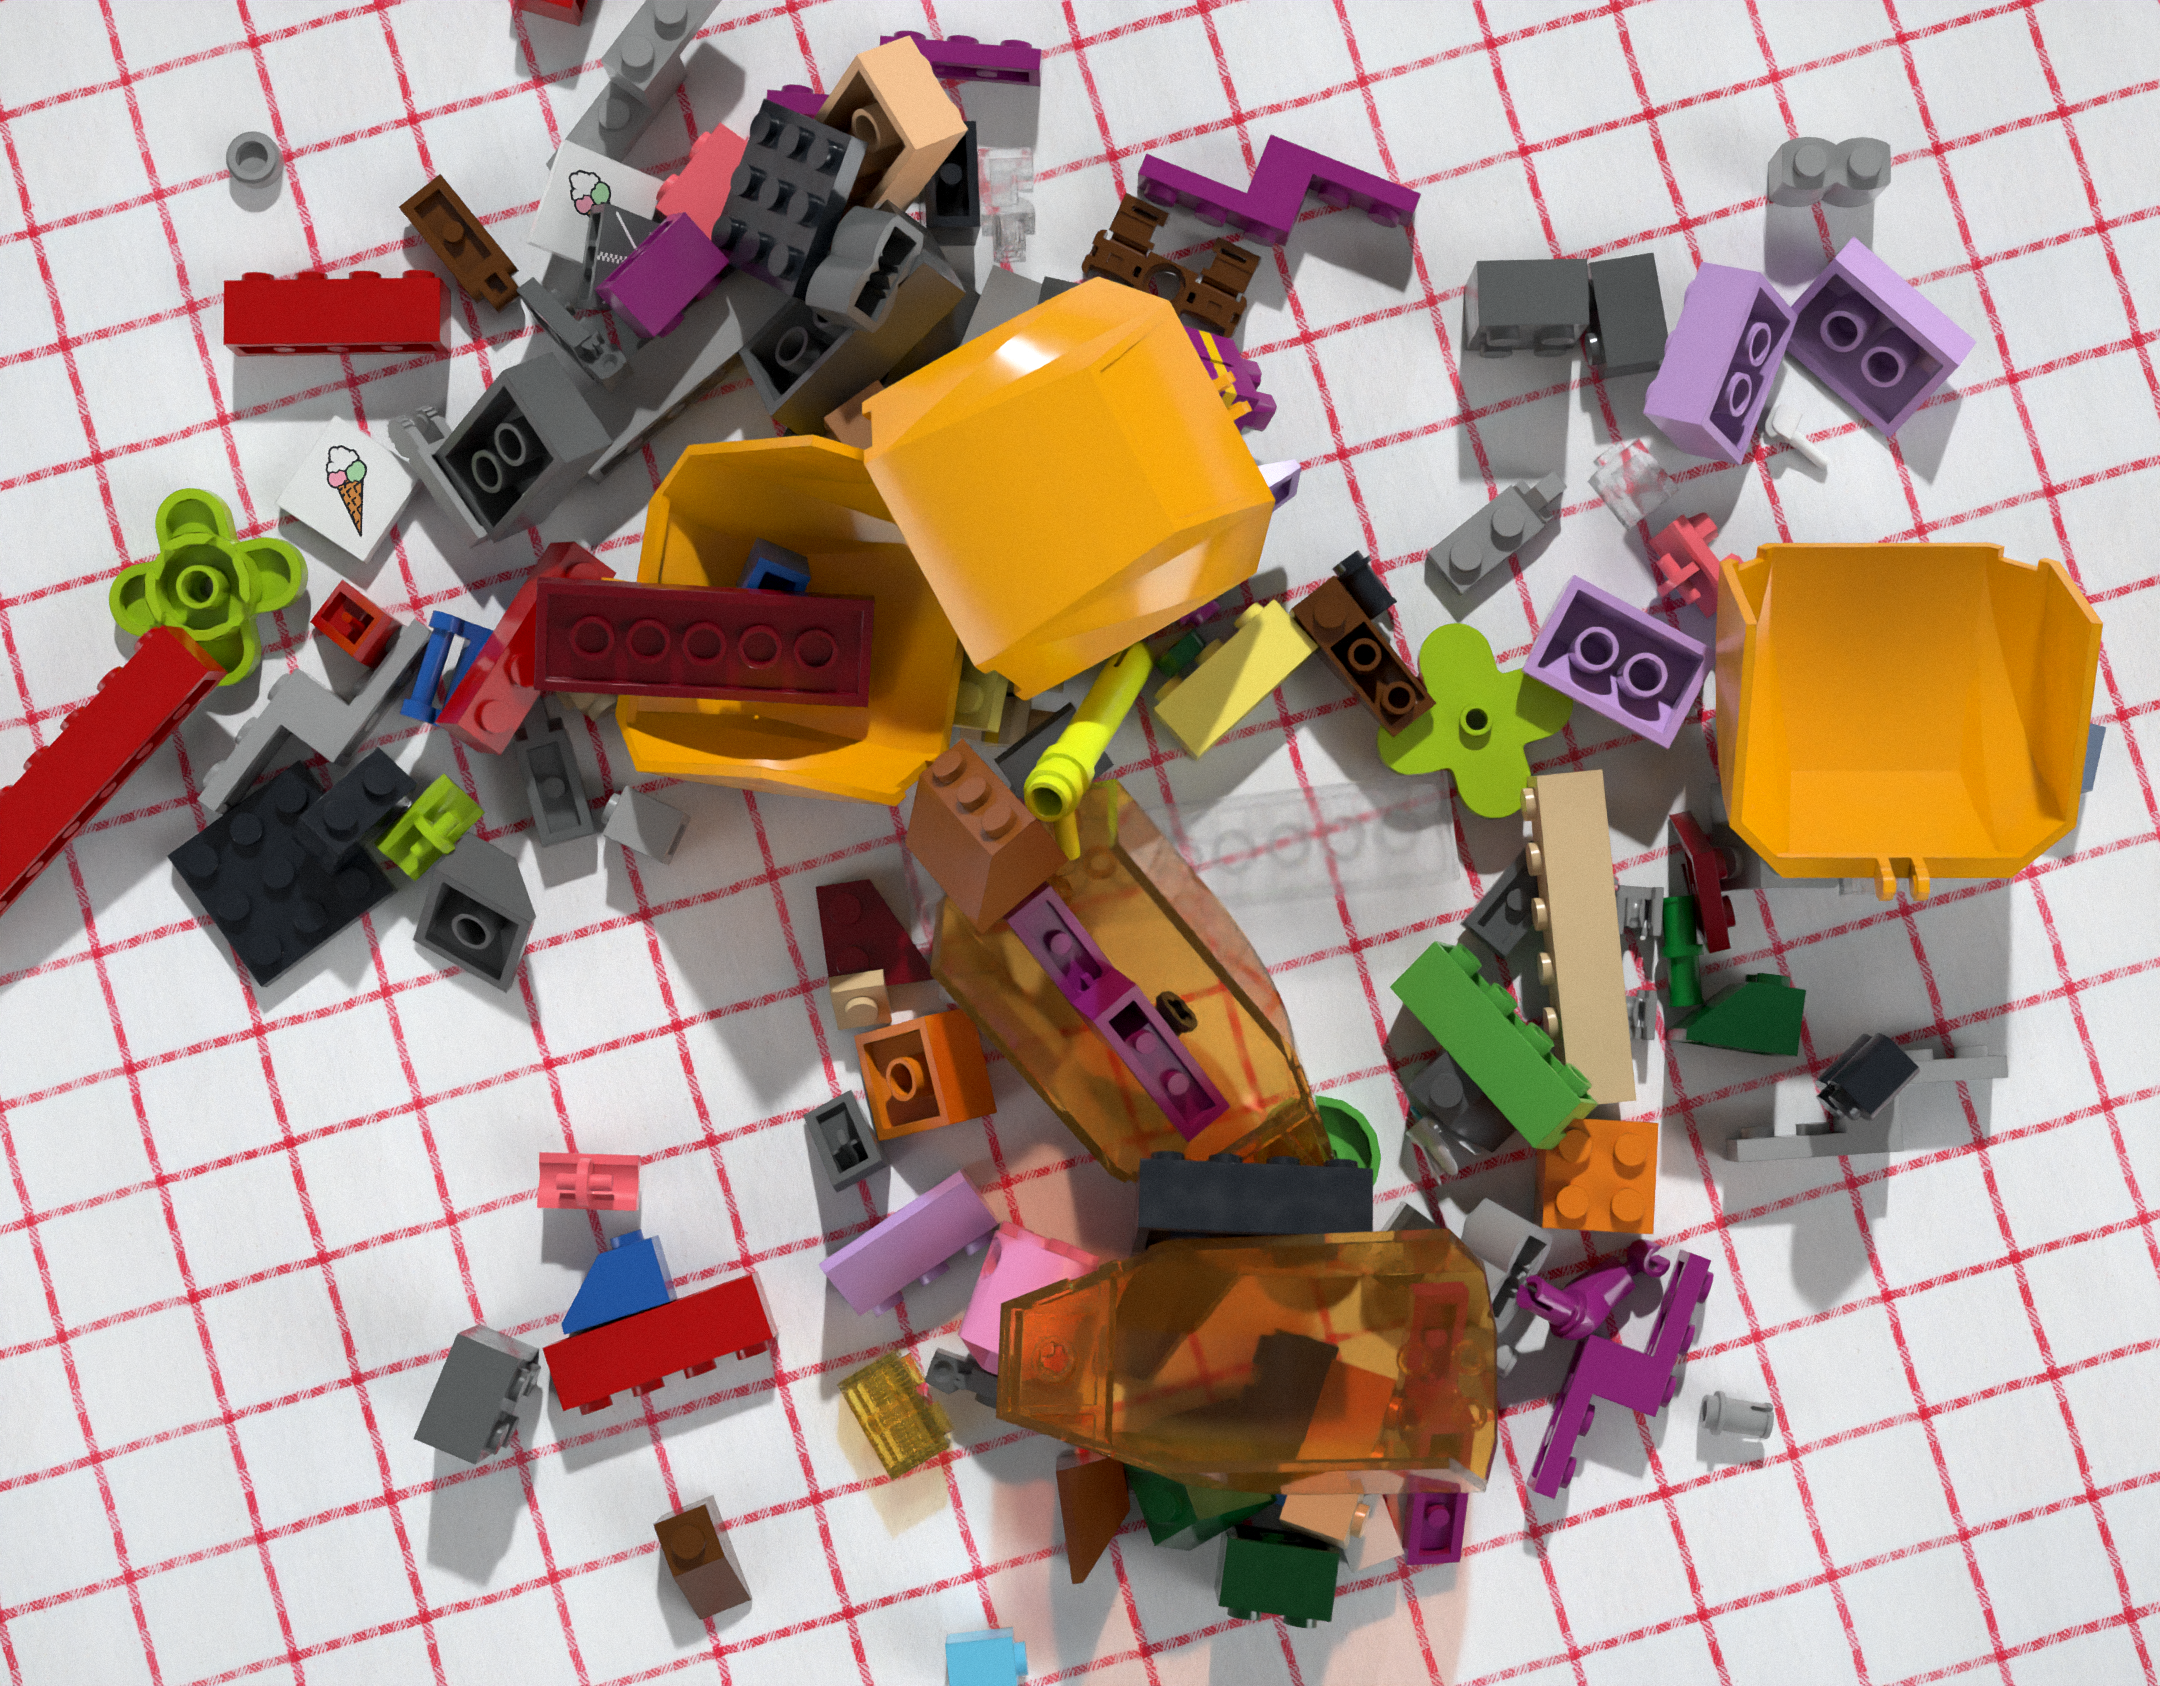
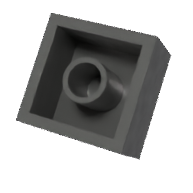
(1526, 306)
(478, 1393)

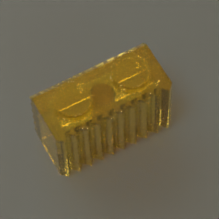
(896, 1412)

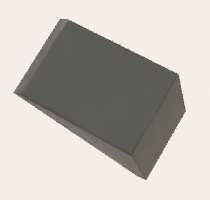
(845, 1141)

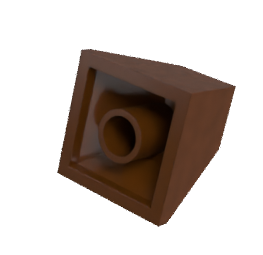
(1093, 1506)

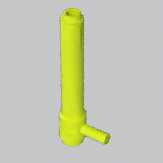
(1068, 766)

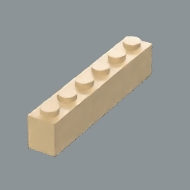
(1579, 929)

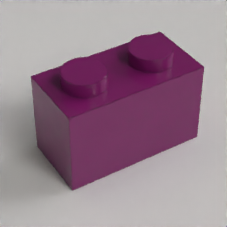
(663, 277)

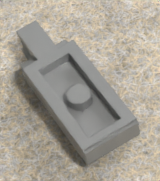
(1495, 532)

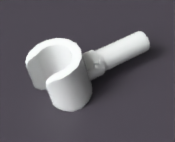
(1782, 427)

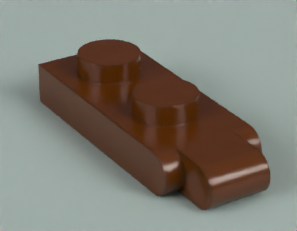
(462, 243)

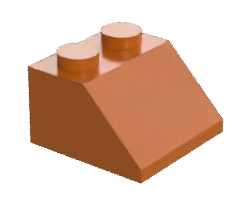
(925, 1074)

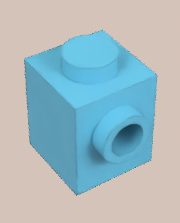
(985, 1658)

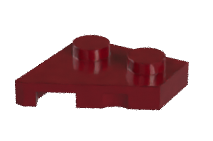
(866, 935)

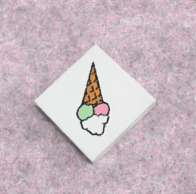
(574, 185)
(350, 489)

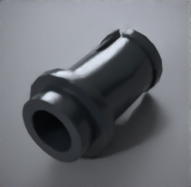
(1364, 584)

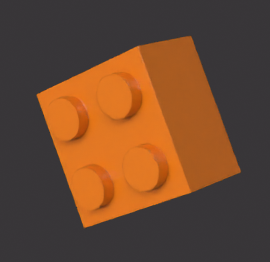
(1599, 1177)

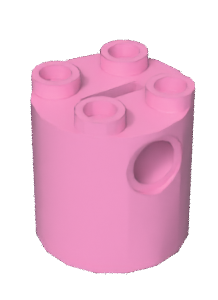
(1015, 1266)

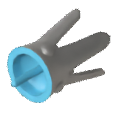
(1426, 1135)

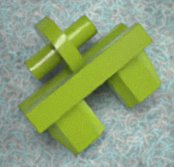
(429, 827)

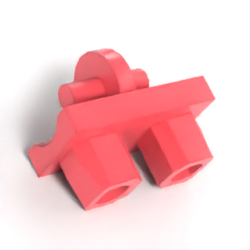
(1689, 561)
(589, 1181)

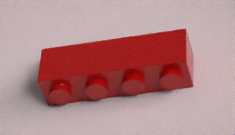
(337, 315)
(501, 679)
(660, 1342)

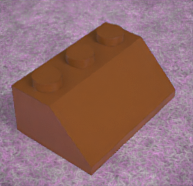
(978, 837)

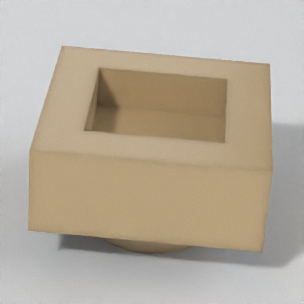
(860, 999)

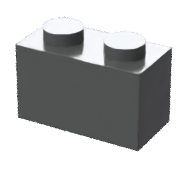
(1625, 317)

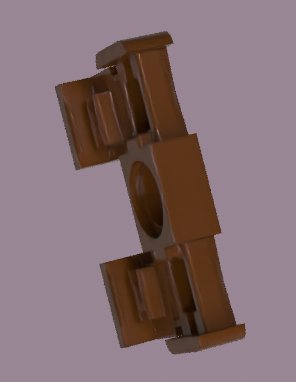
(1206, 302)

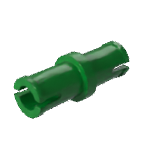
(1681, 951)

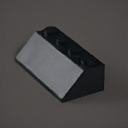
(1247, 1199)

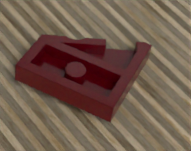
(1701, 873)

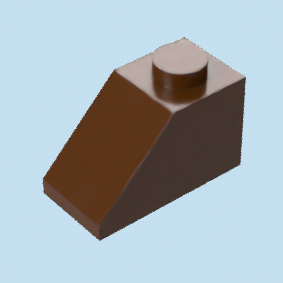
(702, 1557)

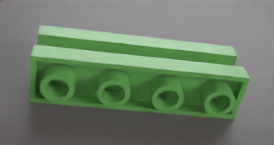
(1494, 1044)

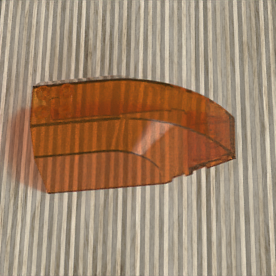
(1165, 936)
(1268, 1363)

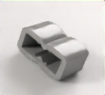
(1838, 174)
(1510, 1253)

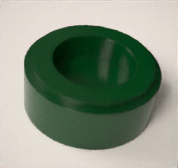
(1180, 653)

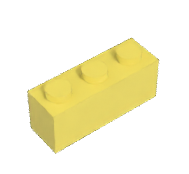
(1233, 677)

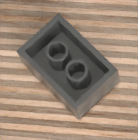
(523, 447)

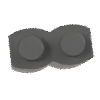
(866, 264)

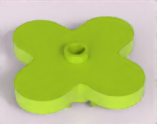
(247, 578)
(1486, 762)

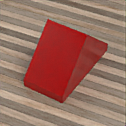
(356, 624)

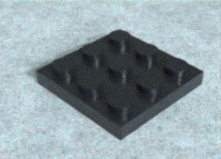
(787, 197)
(266, 888)

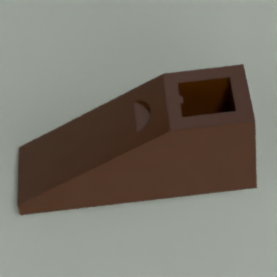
(1361, 657)

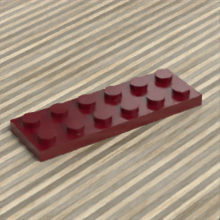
(703, 642)

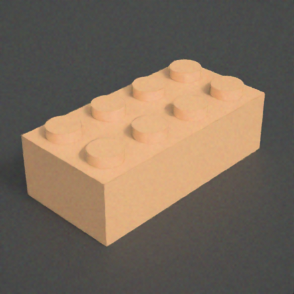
(902, 114)

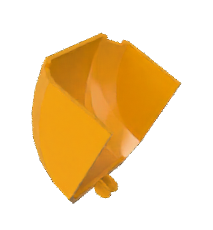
(1070, 482)
(824, 506)
(1901, 709)

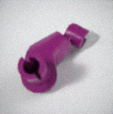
(1590, 1296)

